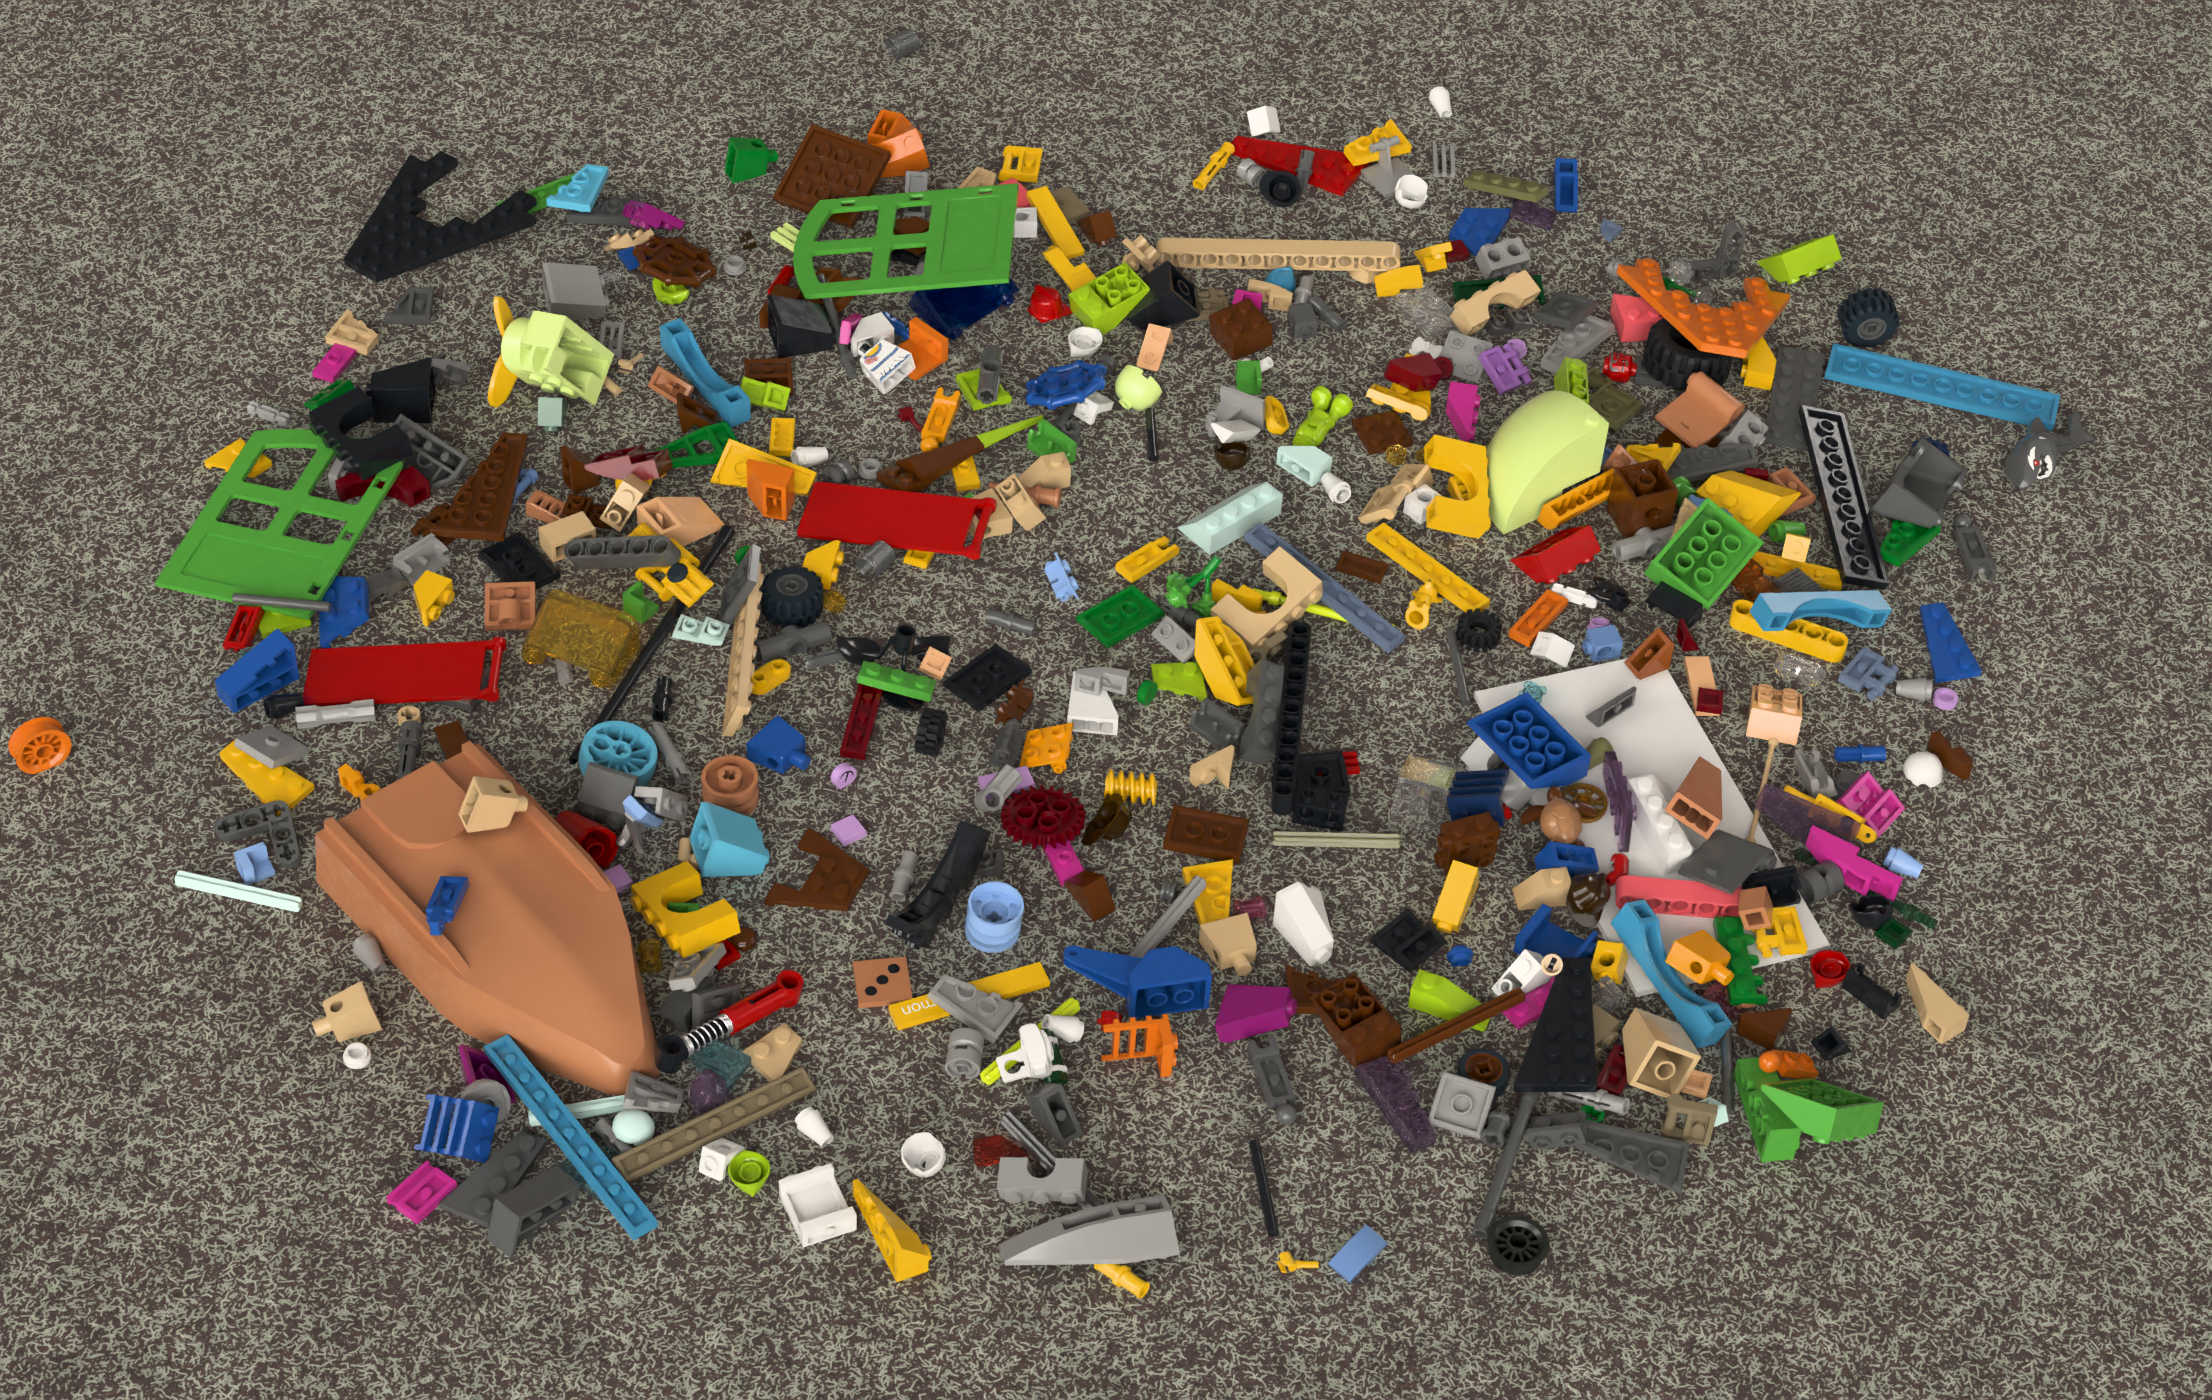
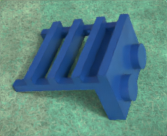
(469, 1131)

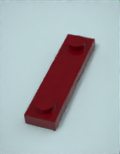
(861, 722)

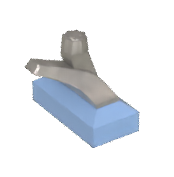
(638, 818)

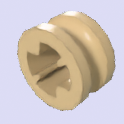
(406, 711)

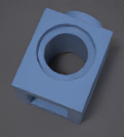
(1602, 643)

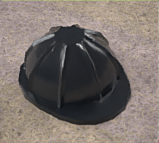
(1280, 188)

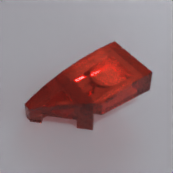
(990, 1149)

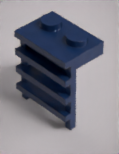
(1478, 793)

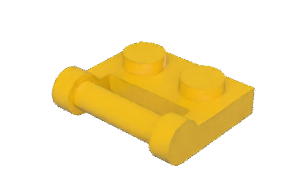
(1028, 164)

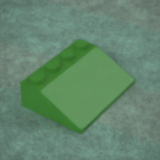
(1705, 554)
(1825, 1109)

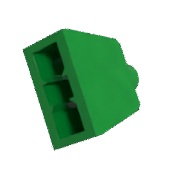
(747, 158)

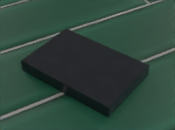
(519, 562)
(987, 677)

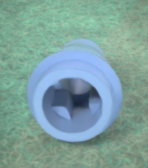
(1901, 862)

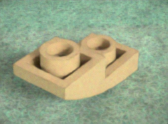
(620, 242)

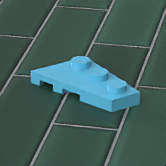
(582, 190)

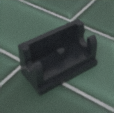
(1675, 603)
(1780, 883)
(1870, 993)

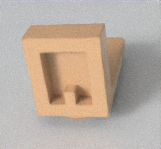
(1154, 347)

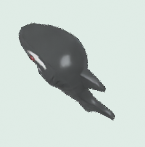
(2024, 459)

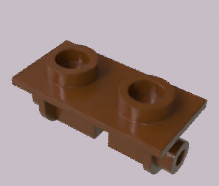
(1018, 697)

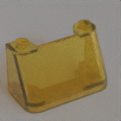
(583, 636)

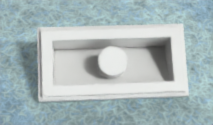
(1235, 430)

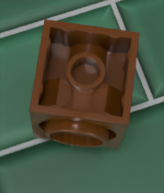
(1641, 497)

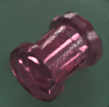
(1253, 907)

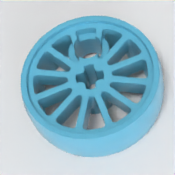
(618, 753)

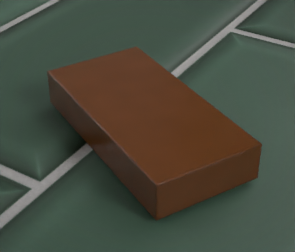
(1361, 567)

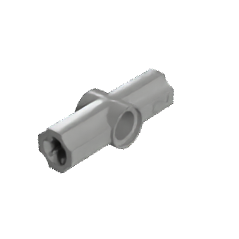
(1643, 542)

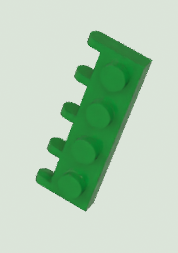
(1731, 936)

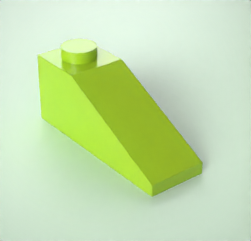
(1441, 998)

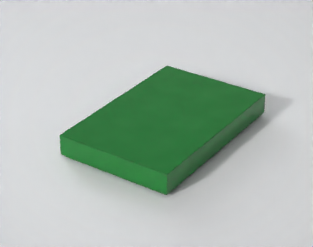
(1120, 616)

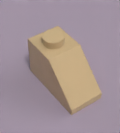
(1048, 471)
(1543, 887)

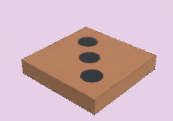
(881, 981)

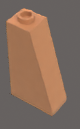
(1699, 799)

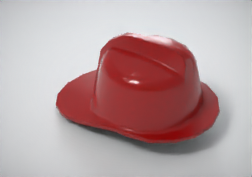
(1047, 304)

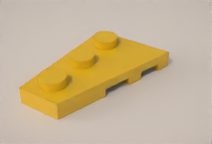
(1359, 152)

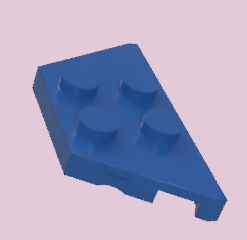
(1479, 227)
(349, 608)

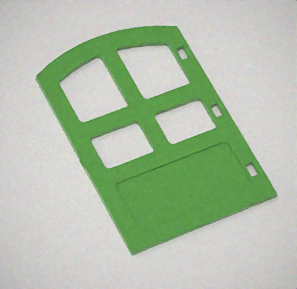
(965, 241)
(232, 559)

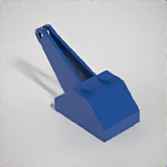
(1154, 985)

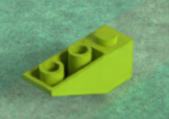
(1573, 378)

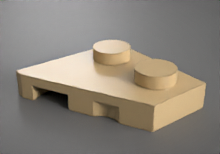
(352, 334)
(774, 1052)

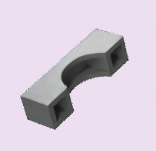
(1260, 736)

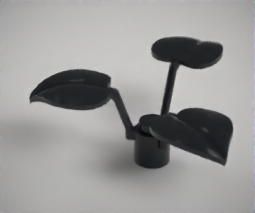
(864, 649)

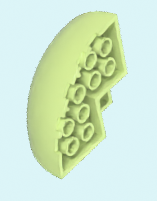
(1540, 453)

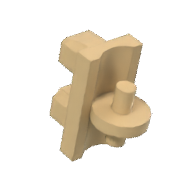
(1140, 253)

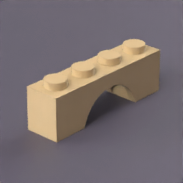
(1515, 291)

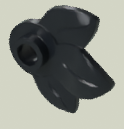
(1612, 594)

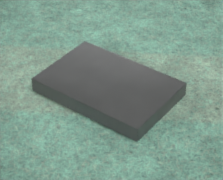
(740, 585)

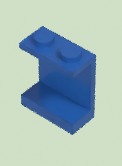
(1545, 937)

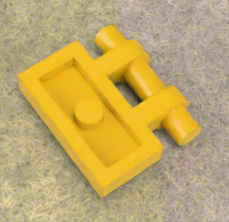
(1787, 934)

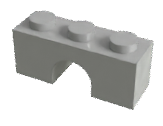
(1482, 757)
(1064, 1184)

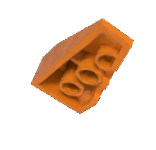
(906, 152)

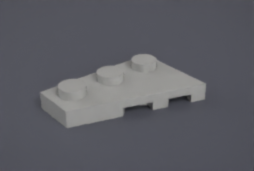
(692, 969)
(974, 1008)

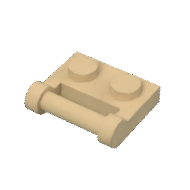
(1385, 502)

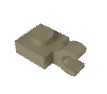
(1271, 646)

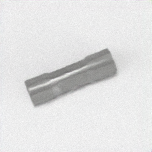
(315, 715)

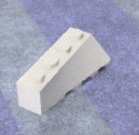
(1657, 826)

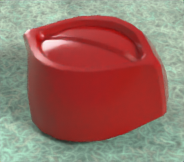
(1828, 968)

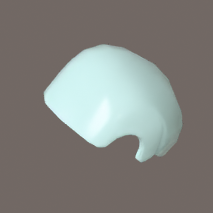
(633, 1126)

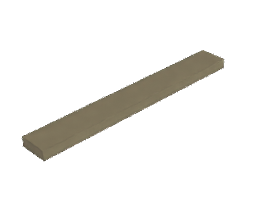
(713, 1125)

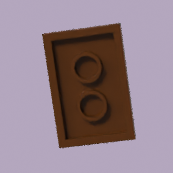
(1206, 834)

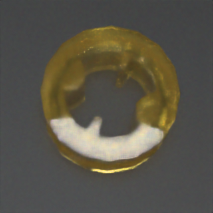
(1395, 460)

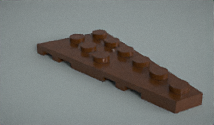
(487, 497)

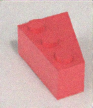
(1632, 317)

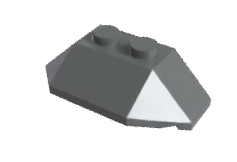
(431, 455)

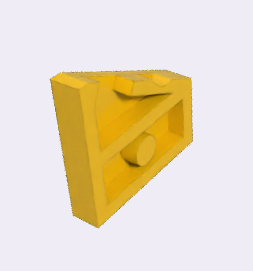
(227, 456)

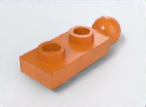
(1788, 1064)

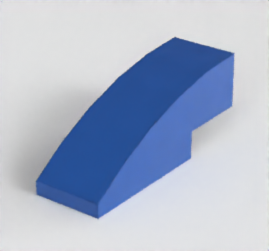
(1565, 185)

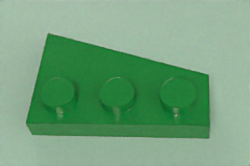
(1905, 541)

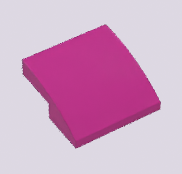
(1872, 802)

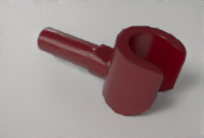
(906, 414)

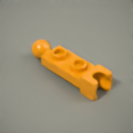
(939, 419)

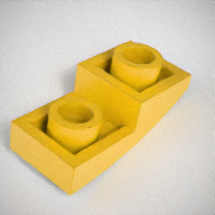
(1393, 281)
(1244, 595)

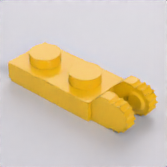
(1399, 401)
(1146, 559)

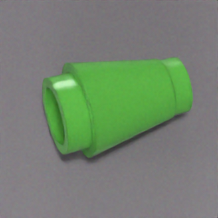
(1778, 530)

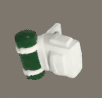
(1039, 1055)

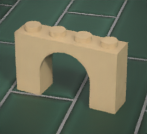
(1301, 591)

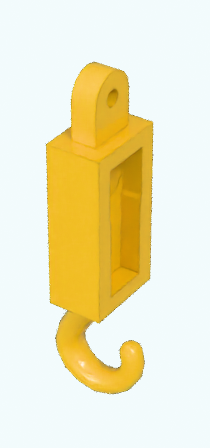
(1830, 804)

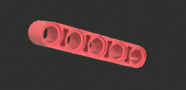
(1677, 897)

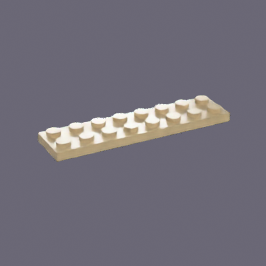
(741, 658)

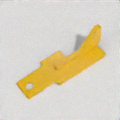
(1072, 276)

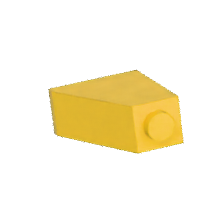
(1456, 897)

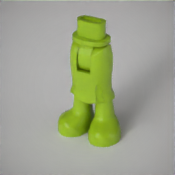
(1318, 422)

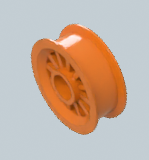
(39, 745)

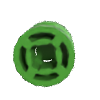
(1684, 489)

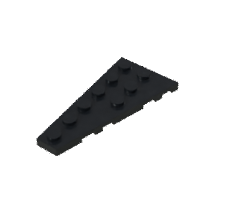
(1563, 1041)

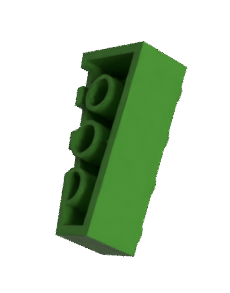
(1771, 1128)

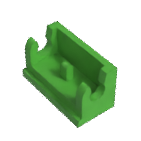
(1050, 441)

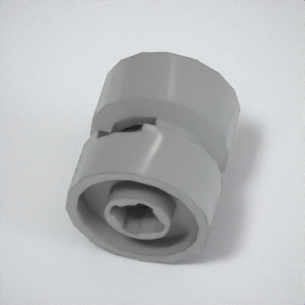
(964, 1053)

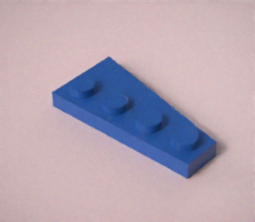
(1947, 648)

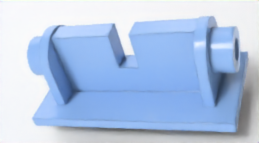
(1066, 585)

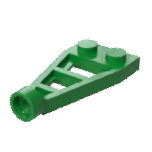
(716, 434)

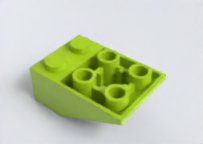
(1108, 298)

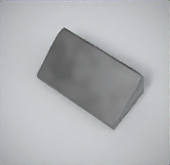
(1613, 708)

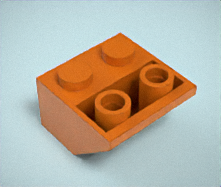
(888, 124)
(771, 488)

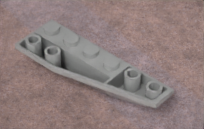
(1099, 1235)

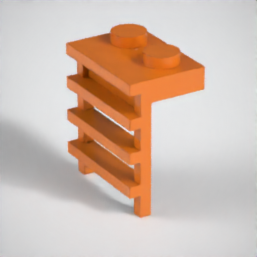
(1158, 1042)

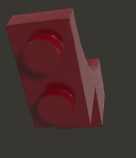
(408, 487)

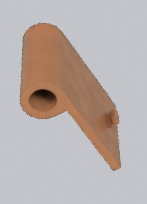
(1700, 411)

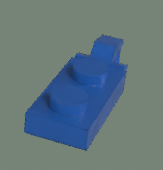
(445, 902)

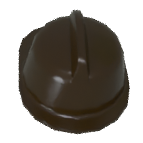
(1109, 821)
(1587, 898)

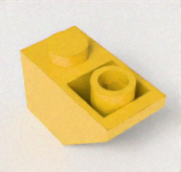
(825, 562)
(431, 595)

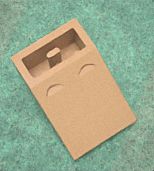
(679, 518)
(1774, 714)

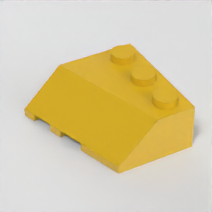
(1748, 499)

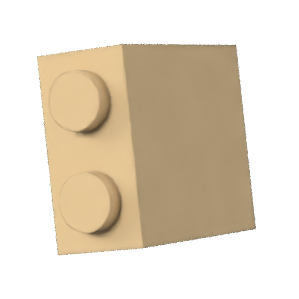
(1657, 1053)

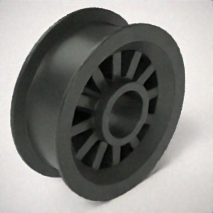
(1519, 1232)

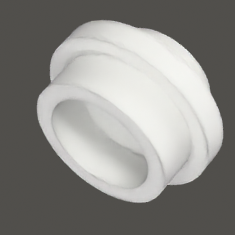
(356, 1056)

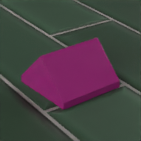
(477, 1066)

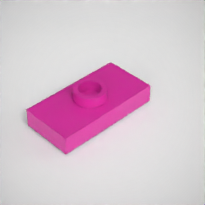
(848, 327)
(334, 363)
(1063, 861)

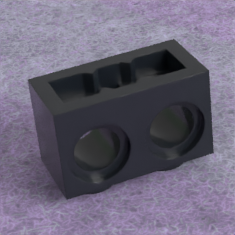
(1320, 808)

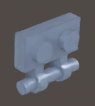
(1861, 670)

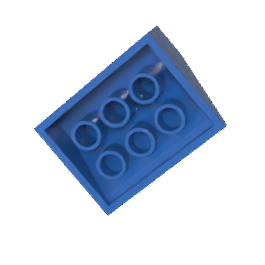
(1532, 743)

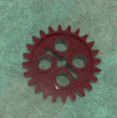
(1043, 817)

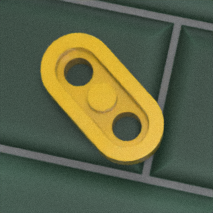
(1275, 416)
(770, 676)

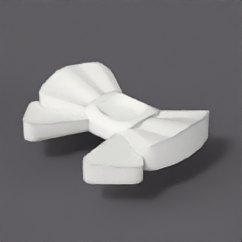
(1420, 345)

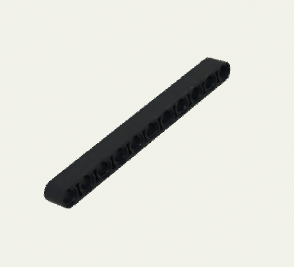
(1291, 719)

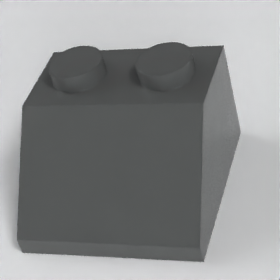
(604, 794)

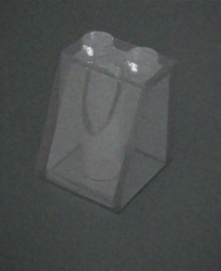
(1422, 794)

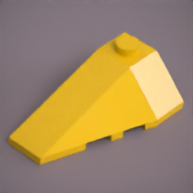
(895, 1239)

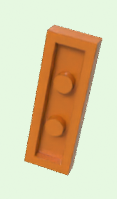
(1538, 618)

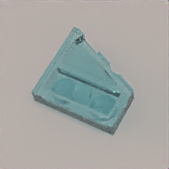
(723, 1060)

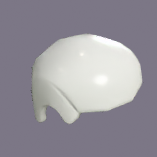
(1412, 188)
(1923, 769)
(922, 1148)

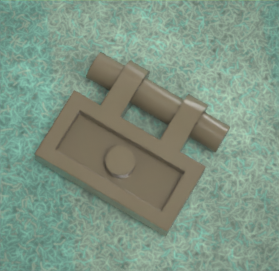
(1210, 302)

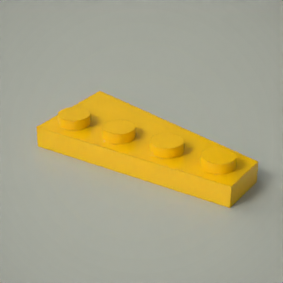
(733, 468)
(265, 782)

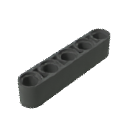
(622, 552)

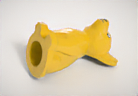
(1419, 607)

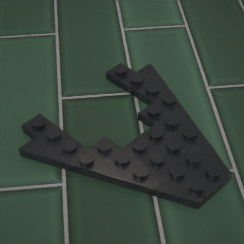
(400, 241)

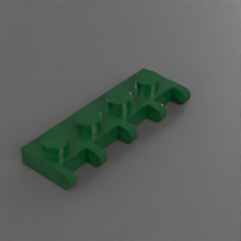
(1466, 289)

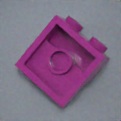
(646, 216)

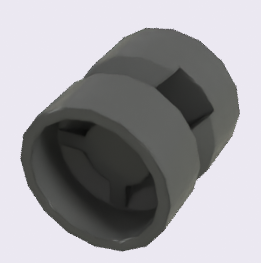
(1820, 881)

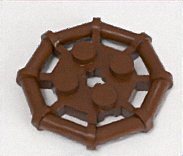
(676, 260)

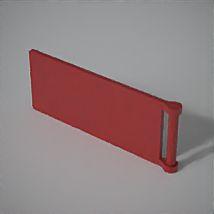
(895, 517)
(403, 673)

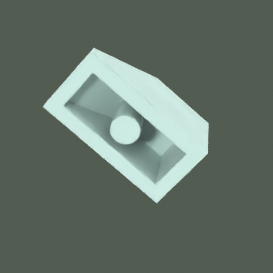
(1304, 462)

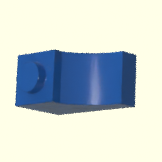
(1574, 857)

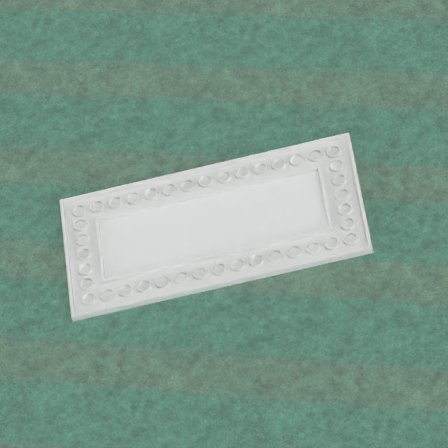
(1649, 738)

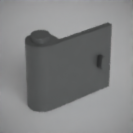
(1727, 861)

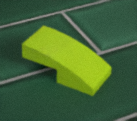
(765, 394)

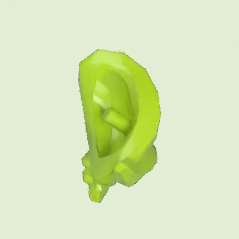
(672, 295)

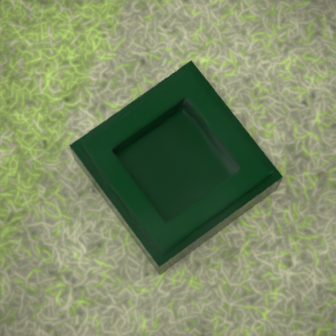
(1893, 933)

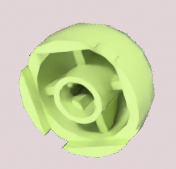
(1135, 389)

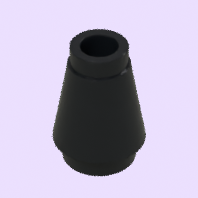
(282, 705)

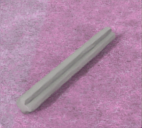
(1170, 917)

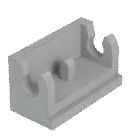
(421, 556)
(1814, 774)

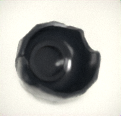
(1871, 911)

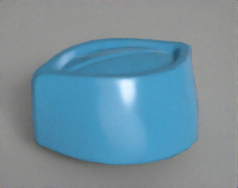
(1282, 277)

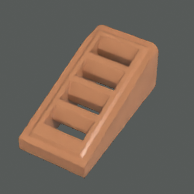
(537, 505)

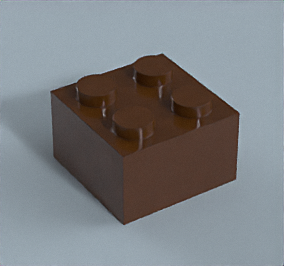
(1241, 329)

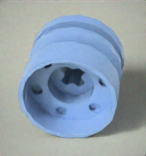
(994, 917)

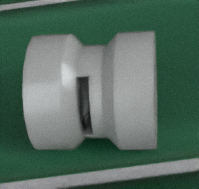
(1251, 172)

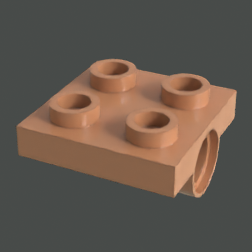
(510, 605)

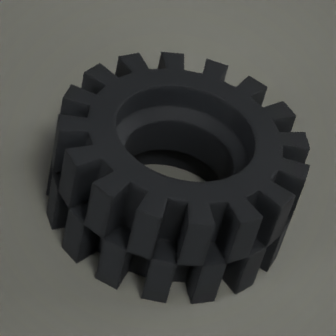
(1481, 620)
(930, 732)

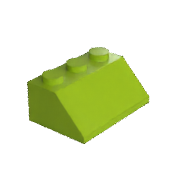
(1802, 259)

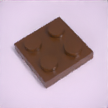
(1381, 431)

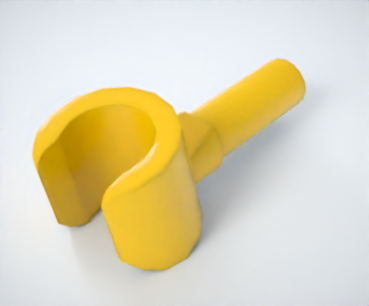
(1287, 1260)

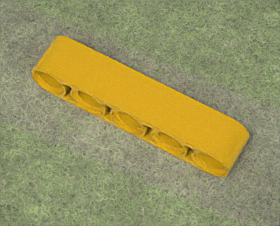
(1798, 635)

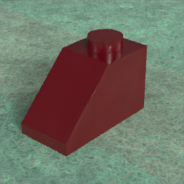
(1414, 372)

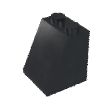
(1169, 301)
(798, 326)
(403, 391)

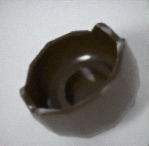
(1232, 455)

